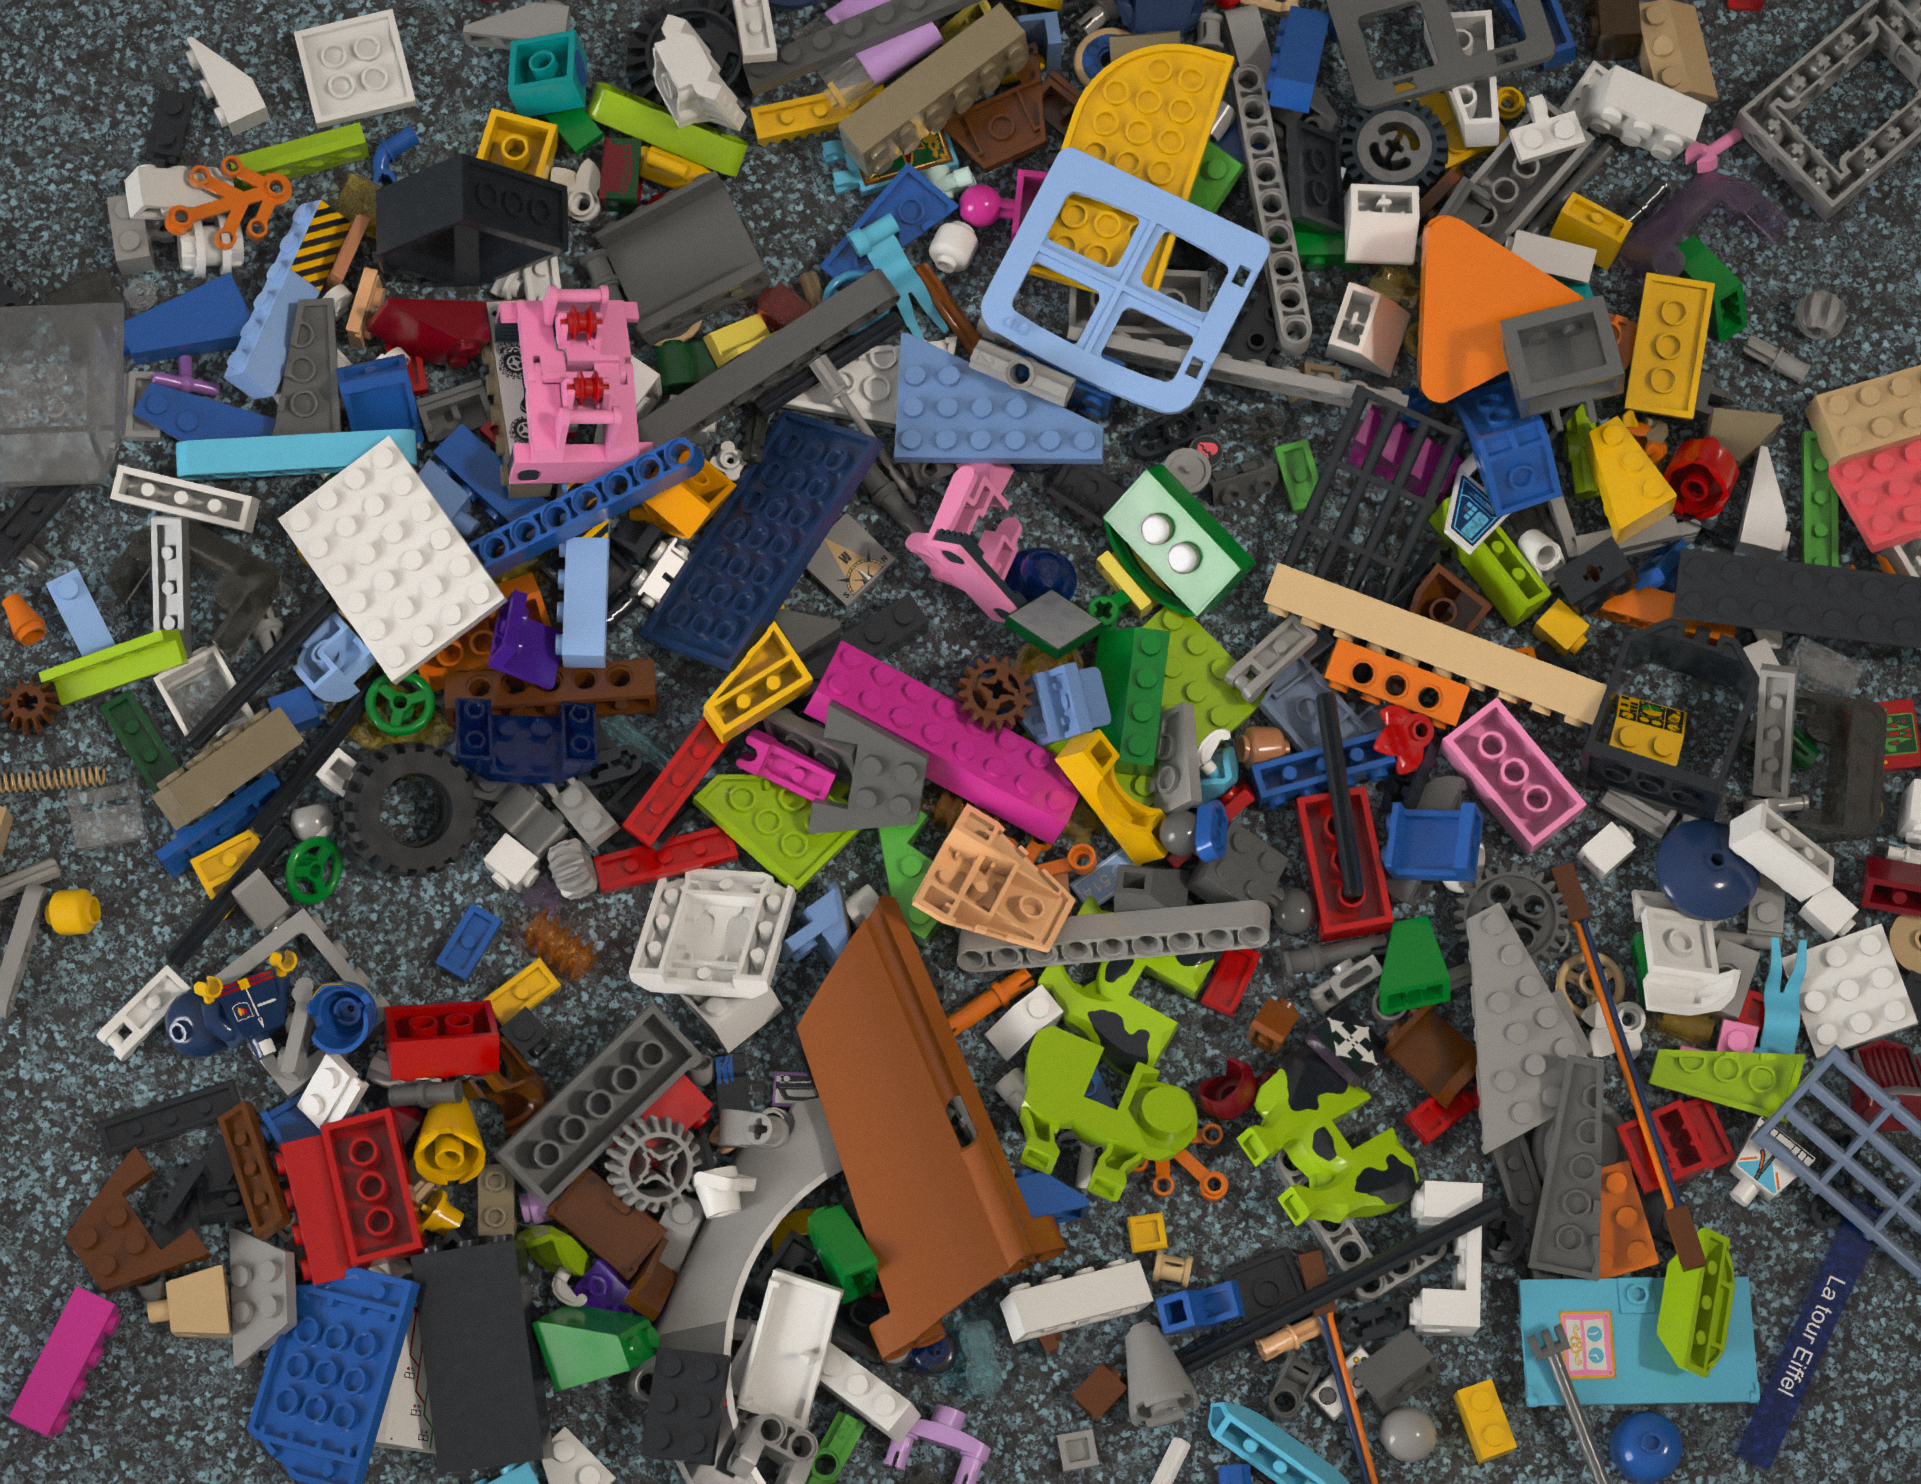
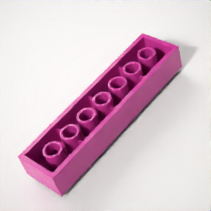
(984, 767)

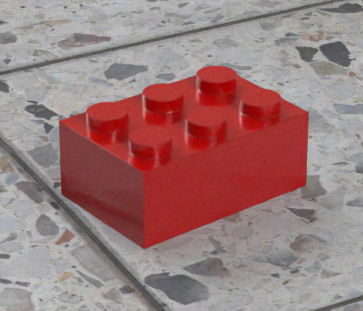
(441, 1040)

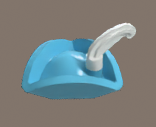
(1218, 771)

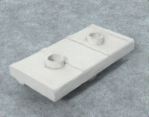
(789, 1347)

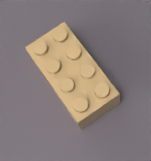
(1867, 416)

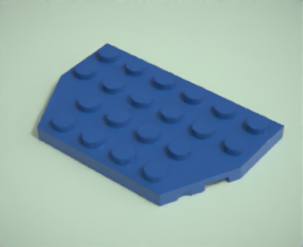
(333, 1376)

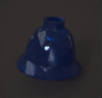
(1040, 570)

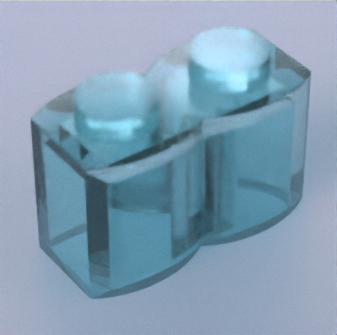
(982, 1369)

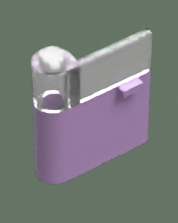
(865, 71)

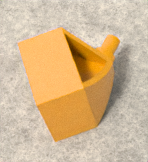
(688, 504)

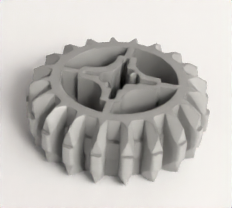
(678, 1148)

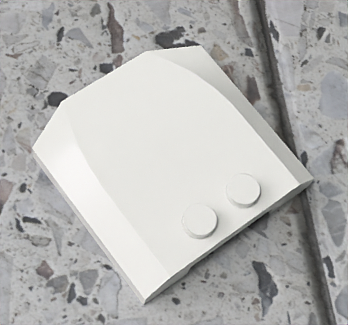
(713, 934)

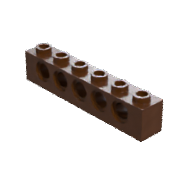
(636, 697)

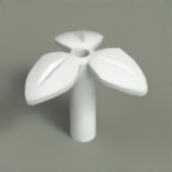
(1085, 1160)

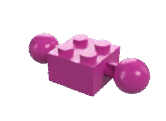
(982, 205)

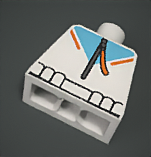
(1761, 1171)

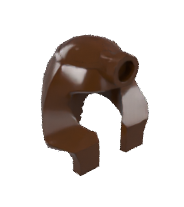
(518, 1095)

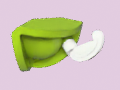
(560, 1255)

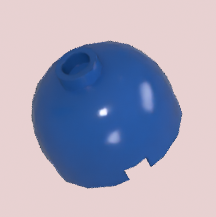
(1646, 1447)

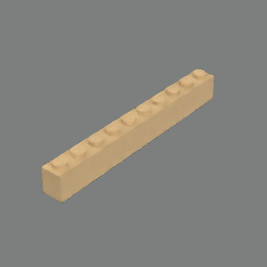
(1435, 644)

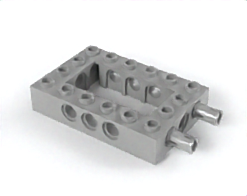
(1767, 117)

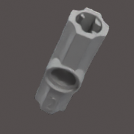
(1002, 365)

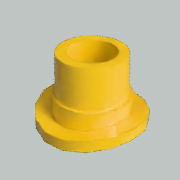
(439, 1215)

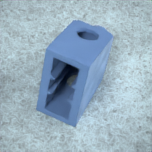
(450, 497)

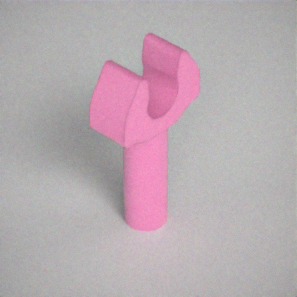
(1708, 153)

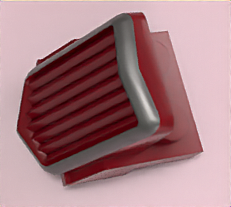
(1895, 1071)

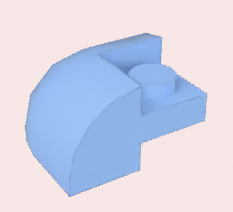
(333, 660)

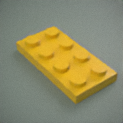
(1669, 346)

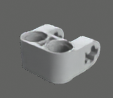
(783, 1432)

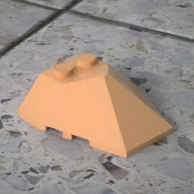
(992, 887)

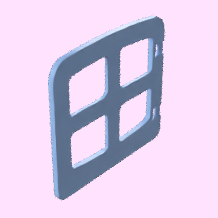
(1122, 285)

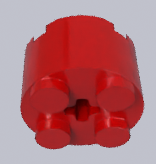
(1701, 477)

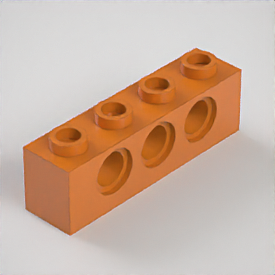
(1347, 655)

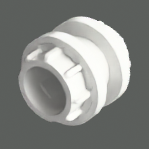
(199, 251)

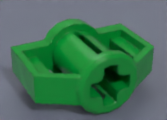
(1109, 609)

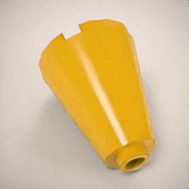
(449, 1144)

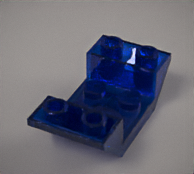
(526, 746)

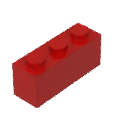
(681, 1103)

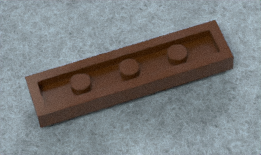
(254, 1170)

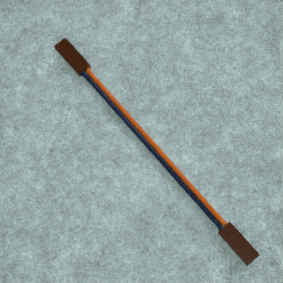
(1678, 1218)
(1313, 1274)

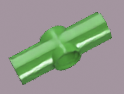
(837, 1445)

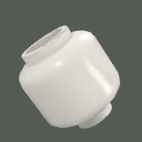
(953, 247)

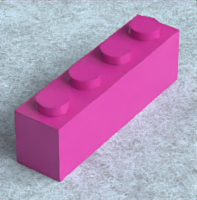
(65, 1363)

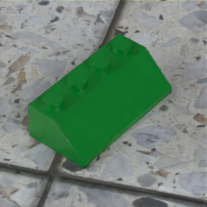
(1133, 678)

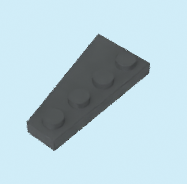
(310, 383)

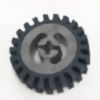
(1366, 136)

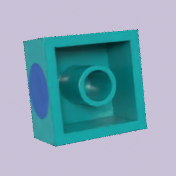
(547, 74)

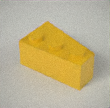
(1627, 480)
(758, 686)

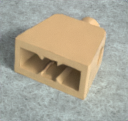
(196, 1305)

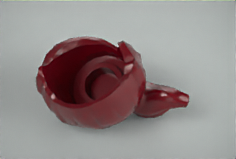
(1231, 1094)

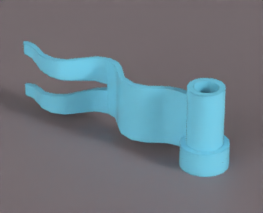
(886, 253)
(1782, 1008)

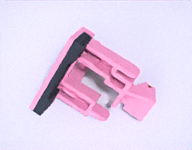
(956, 556)

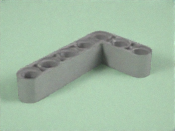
(1348, 1236)

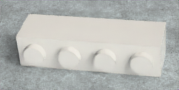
(185, 499)
(1076, 1300)

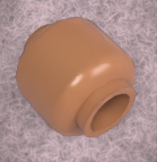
(1261, 745)

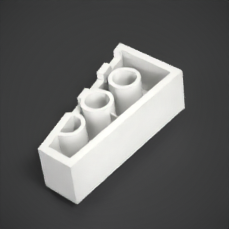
(1477, 102)

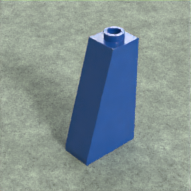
(189, 324)

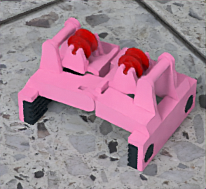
(591, 383)

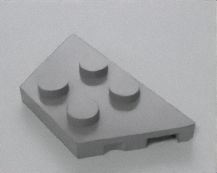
(260, 1294)

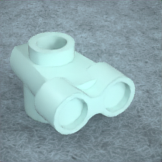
(948, 182)

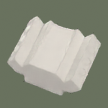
(691, 79)

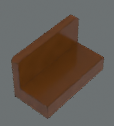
(651, 1284)

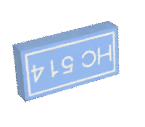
(1102, 880)

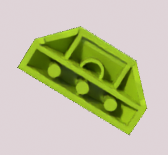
(1698, 1307)

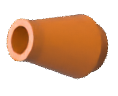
(24, 621)

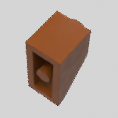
(1272, 1025)

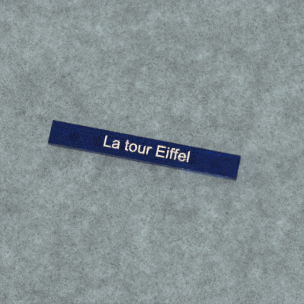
(1806, 1341)

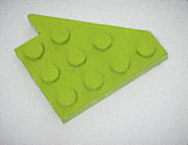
(773, 824)

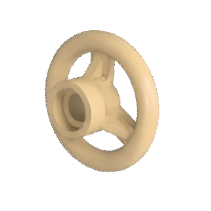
(1566, 975)

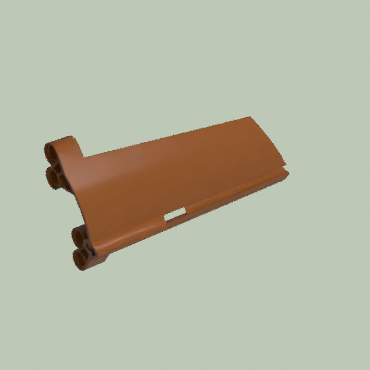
(884, 1073)

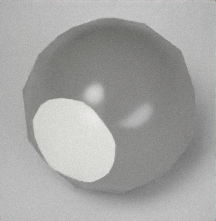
(312, 821)

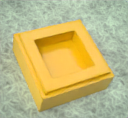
(1147, 1233)

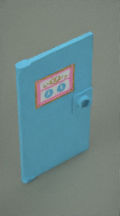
(1616, 1345)

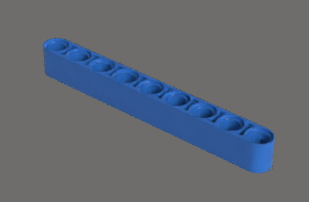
(575, 504)

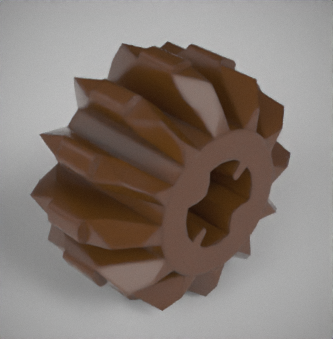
(42, 699)

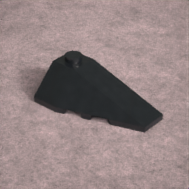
(852, 1318)

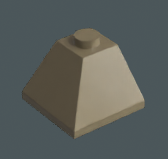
(1742, 431)

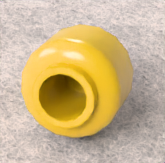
(73, 912)

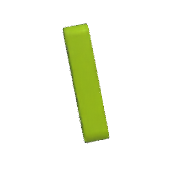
(657, 126)

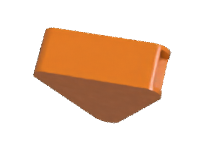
(1464, 295)

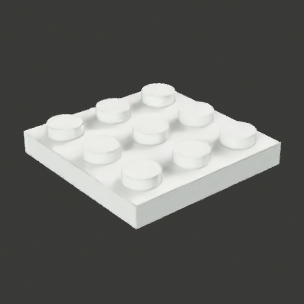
(355, 68)
(1852, 991)

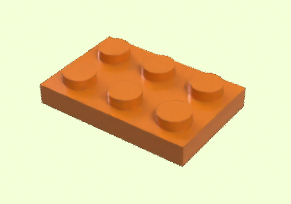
(1624, 1230)

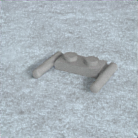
(1763, 917)

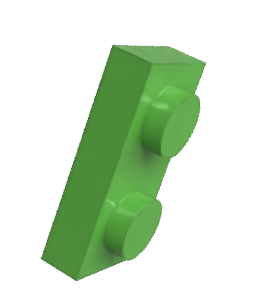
(1297, 473)

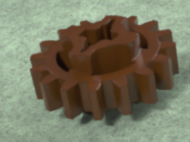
(981, 690)

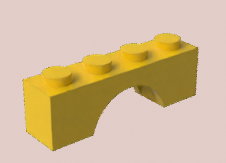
(1090, 766)

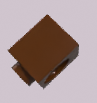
(1100, 1392)

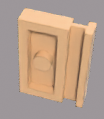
(368, 297)

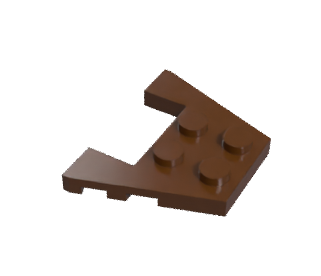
(1006, 123)
(117, 1242)

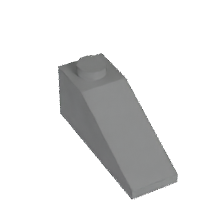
(518, 24)

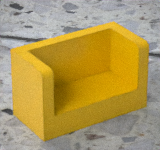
(1593, 227)

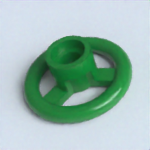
(402, 715)
(310, 869)

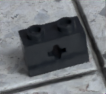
(1601, 561)

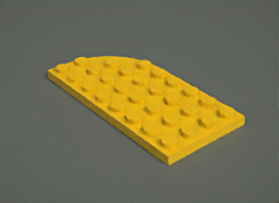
(1153, 121)

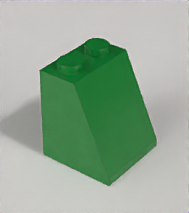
(593, 1343)

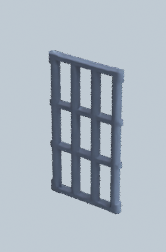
(1843, 1157)

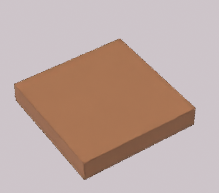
(346, 252)

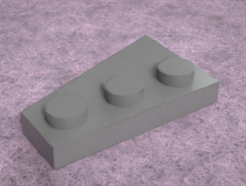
(1178, 769)

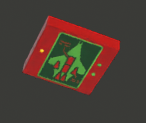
(1902, 736)

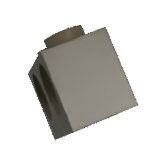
(496, 1203)

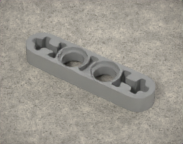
(20, 946)

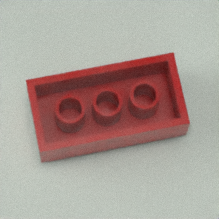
(1336, 914)
(373, 1188)

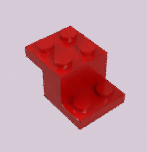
(1690, 1139)

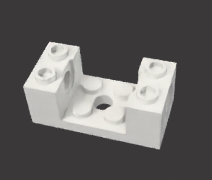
(1457, 1309)

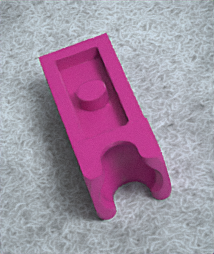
(787, 767)

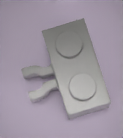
(134, 237)

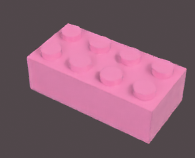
(1512, 776)

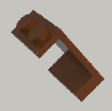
(1433, 1054)

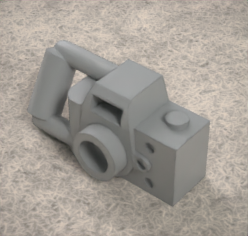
(1347, 981)

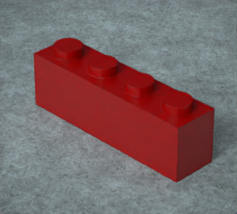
(315, 1209)

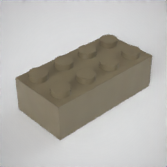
(234, 762)

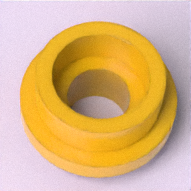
(1515, 97)

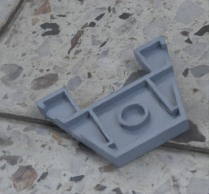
(1293, 706)

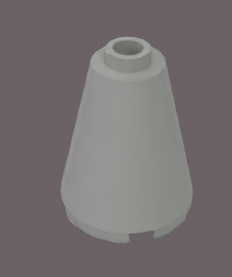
(1155, 1378)

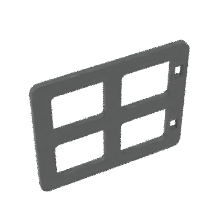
(1453, 65)

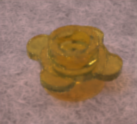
(1091, 823)

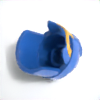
(337, 1024)

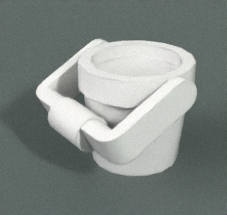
(720, 1189)

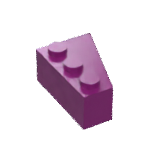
(1394, 452)

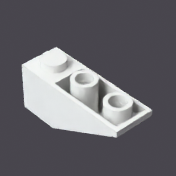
(233, 90)

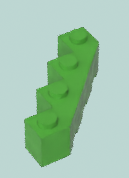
(904, 873)

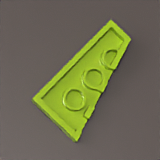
(1733, 1079)

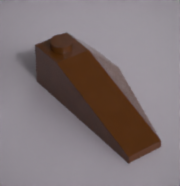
(1446, 601)

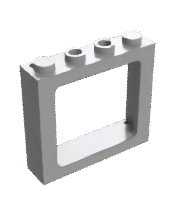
(334, 953)

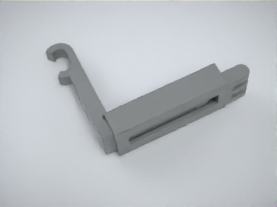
(1645, 542)

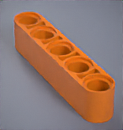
(1652, 606)

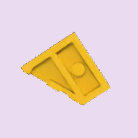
(221, 862)

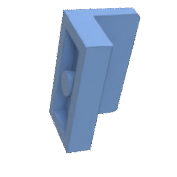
(1046, 32)

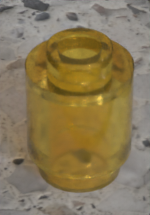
(1688, 1028)

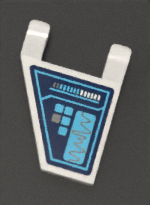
(1470, 511)

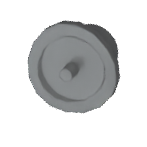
(1190, 468)

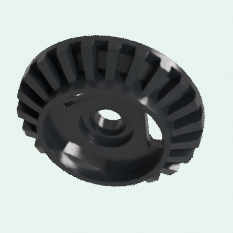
(718, 35)

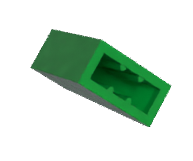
(1728, 302)
(1413, 968)
(843, 1252)

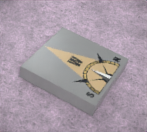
(849, 561)

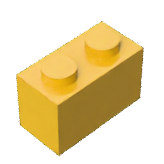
(1485, 1421)

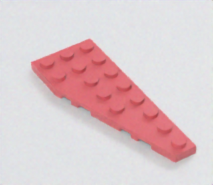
(1883, 494)

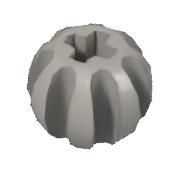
(1820, 315)

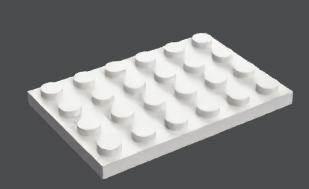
(392, 560)

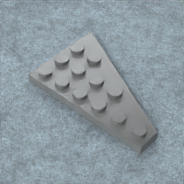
(1516, 1032)

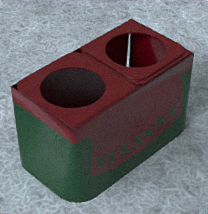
(620, 175)

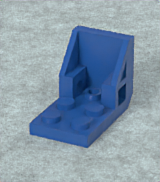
(1508, 450)

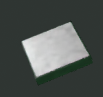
(1054, 624)

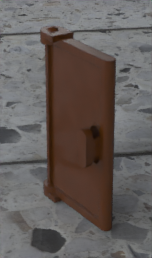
(600, 1222)

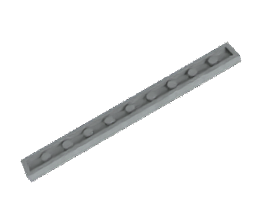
(1250, 373)

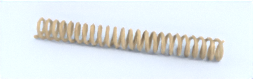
(55, 781)

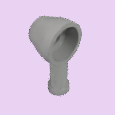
(1780, 805)

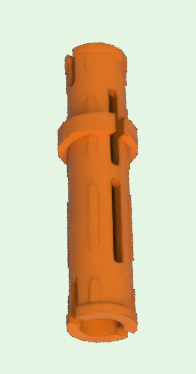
(996, 996)

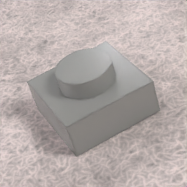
(1077, 1450)

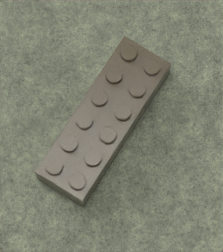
(934, 91)

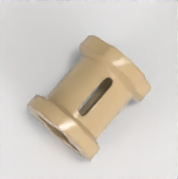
(1172, 1268)

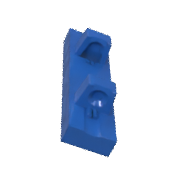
(217, 826)

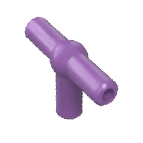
(185, 381)

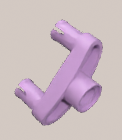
(944, 1431)

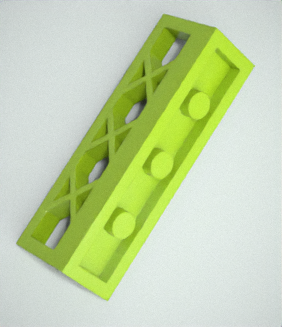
(307, 154)
(117, 666)

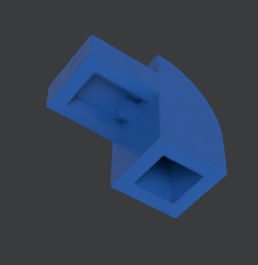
(1200, 1309)

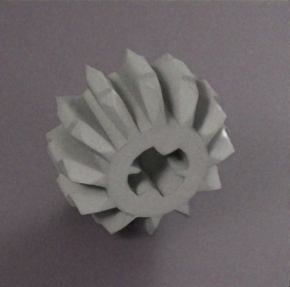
(572, 869)

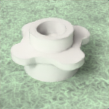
(732, 470)

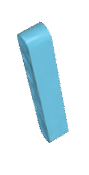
(283, 454)

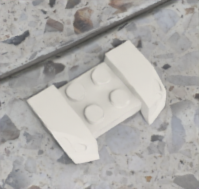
(1680, 959)

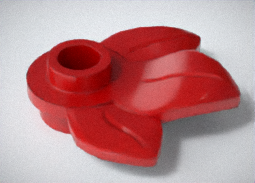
(1400, 737)

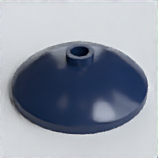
(1694, 881)

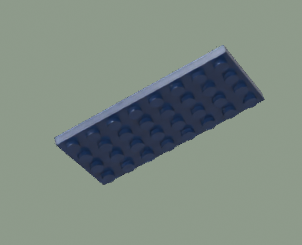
(761, 541)

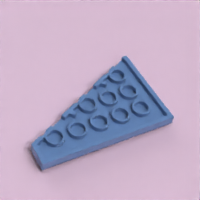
(973, 418)

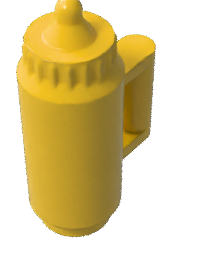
(668, 168)

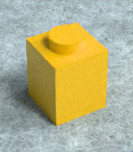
(1562, 629)

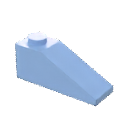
(80, 613)

